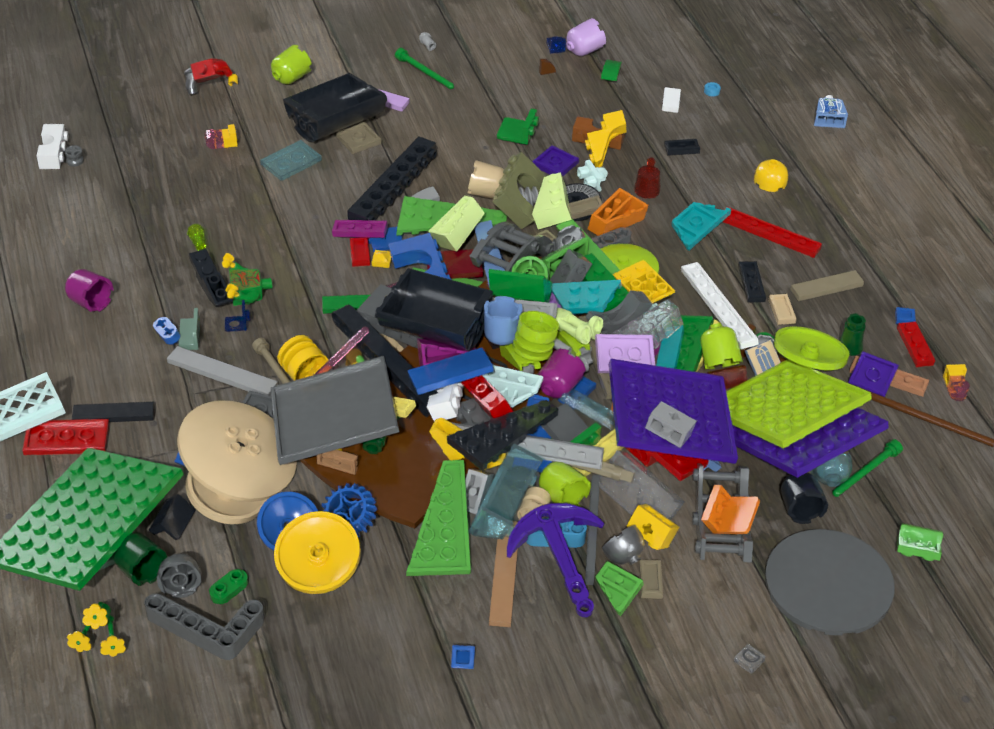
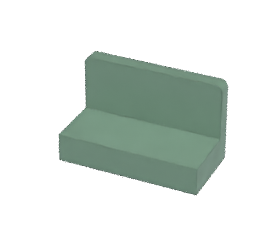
(190, 332)

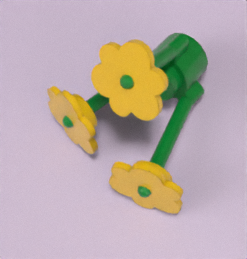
(94, 617)

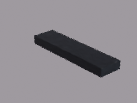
(115, 411)

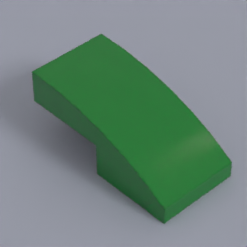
(611, 70)

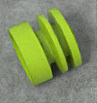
(535, 335)

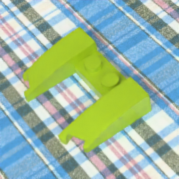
(519, 362)

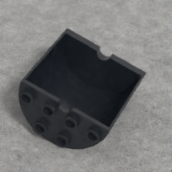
(333, 106)
(435, 309)

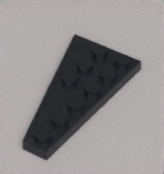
(489, 439)

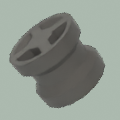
(74, 155)

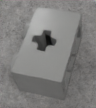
(670, 424)

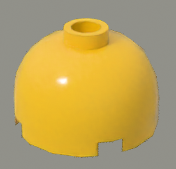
(771, 175)

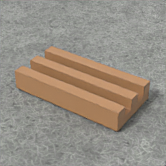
(339, 460)

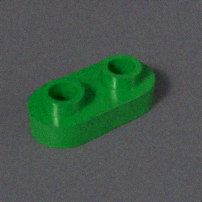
(230, 584)

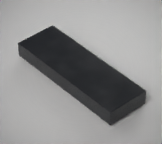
(752, 281)

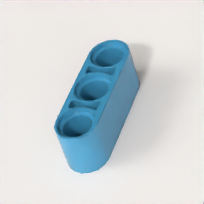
(574, 535)

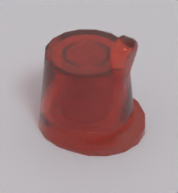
(648, 180)

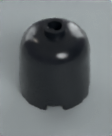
(803, 498)

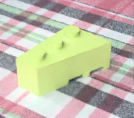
(552, 202)
(457, 224)

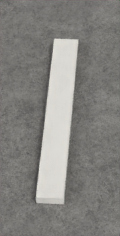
(719, 304)

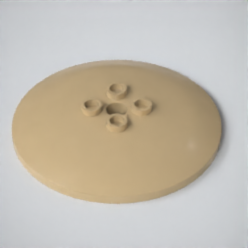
(219, 463)

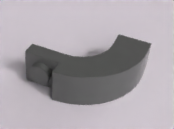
(632, 307)

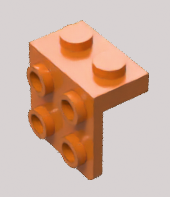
(728, 513)

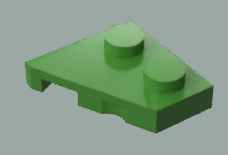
(618, 586)

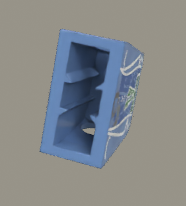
(831, 113)

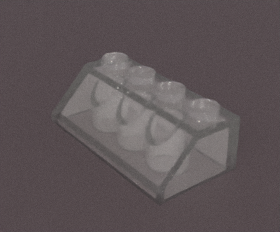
(644, 489)

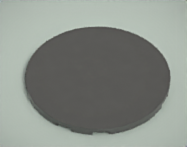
(829, 582)

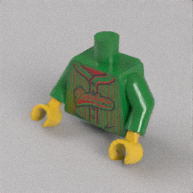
(244, 282)

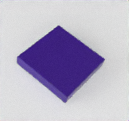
(555, 161)
(873, 374)

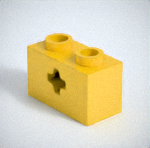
(662, 527)

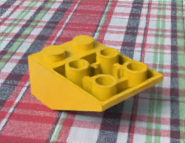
(645, 279)

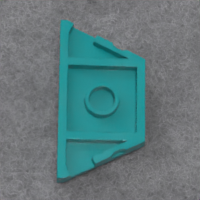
(697, 222)
(585, 296)

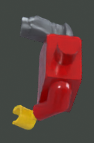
(205, 71)

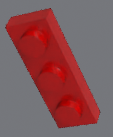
(916, 344)

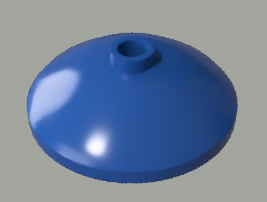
(279, 510)

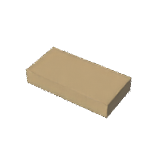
(782, 309)

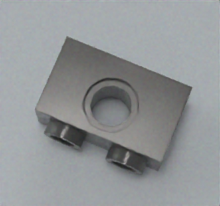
(571, 268)

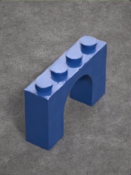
(418, 250)

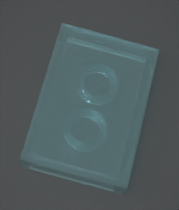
(290, 160)
(589, 407)

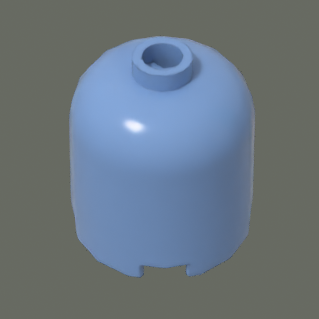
(501, 320)

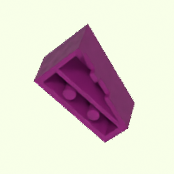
(433, 351)

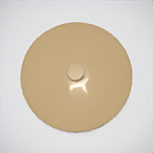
(219, 507)

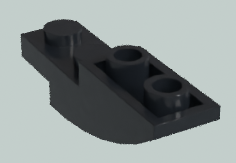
(209, 278)

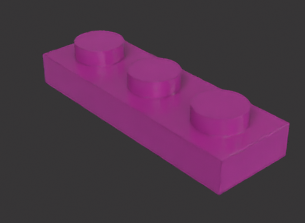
(359, 228)

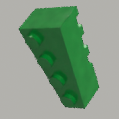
(599, 273)

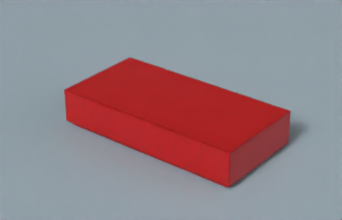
(359, 252)

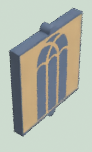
(762, 357)

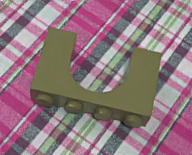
(508, 196)

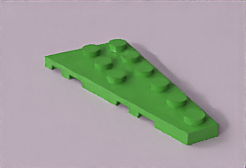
(423, 214)
(444, 534)

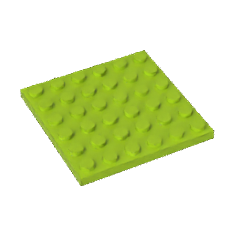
(791, 402)

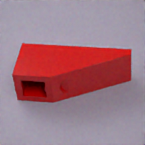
(487, 397)

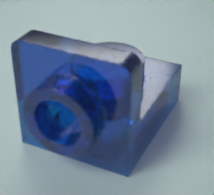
(556, 44)

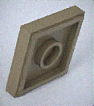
(358, 137)

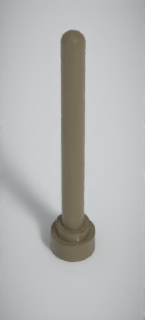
(262, 347)

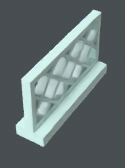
(33, 416)

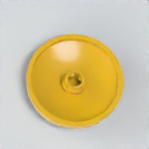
(317, 552)

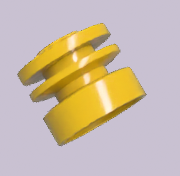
(301, 357)

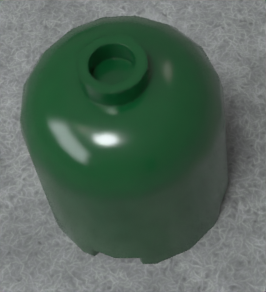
(139, 558)

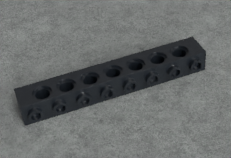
(393, 180)

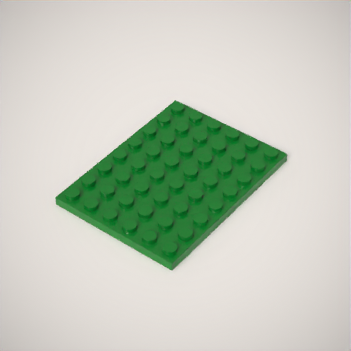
(85, 517)

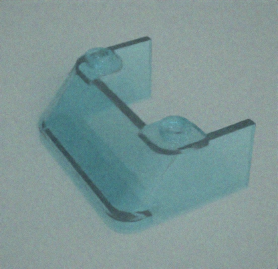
(505, 494)

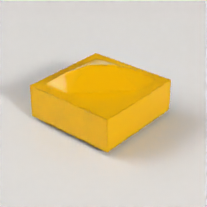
(381, 259)

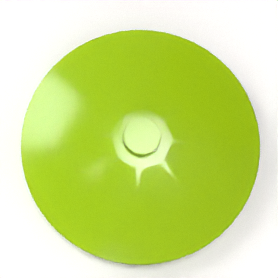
(627, 254)
(811, 348)

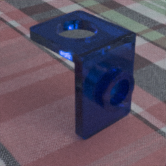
(241, 319)

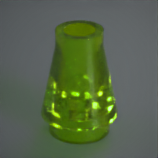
(197, 236)

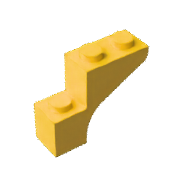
(598, 141)
(441, 429)

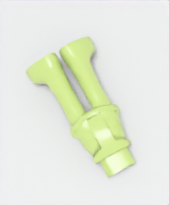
(577, 328)

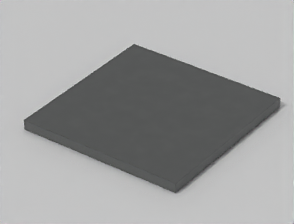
(333, 410)

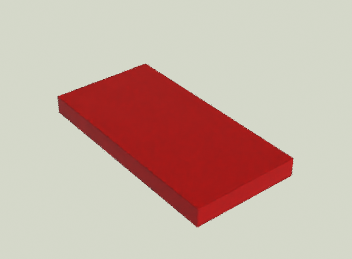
(66, 437)

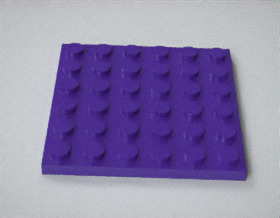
(702, 396)
(817, 446)

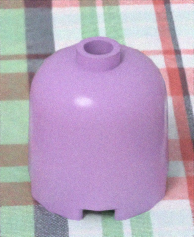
(585, 38)

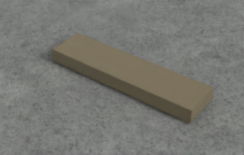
(827, 285)

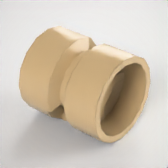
(532, 499)

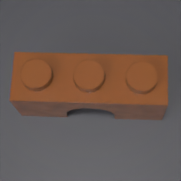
(585, 125)

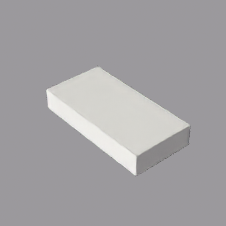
(671, 100)

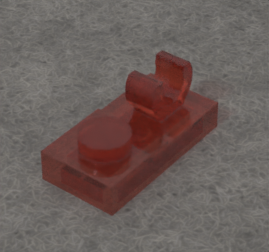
(732, 376)

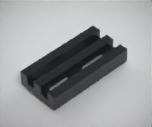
(682, 147)

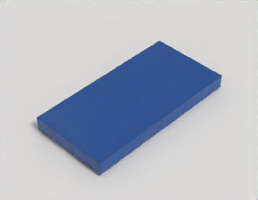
(450, 371)

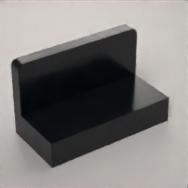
(173, 517)

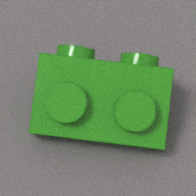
(919, 542)

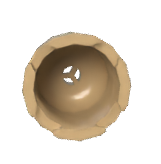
(485, 179)

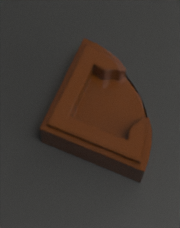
(546, 67)

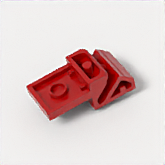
(677, 465)

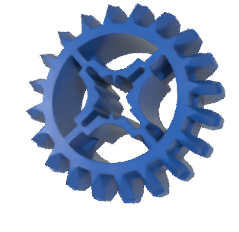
(364, 506)

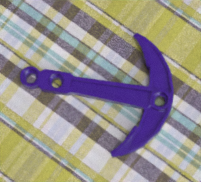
(552, 532)

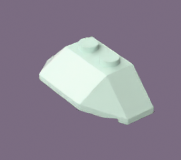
(514, 384)

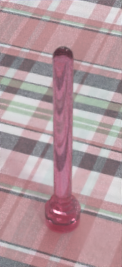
(343, 351)

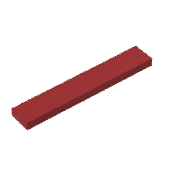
(773, 233)

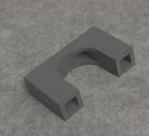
(368, 309)

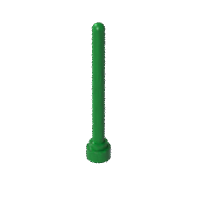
(403, 55)
(892, 449)

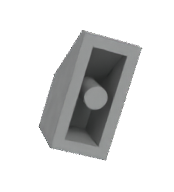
(476, 485)

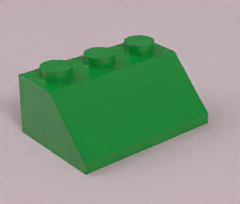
(520, 286)

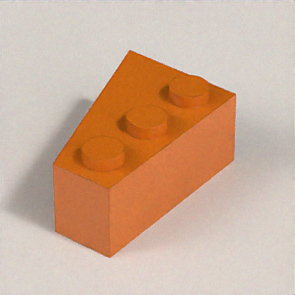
(617, 212)

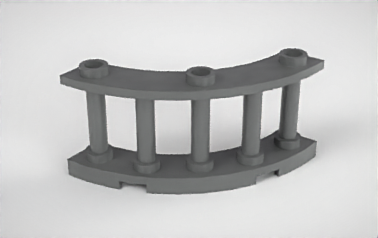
(511, 234)
(743, 542)

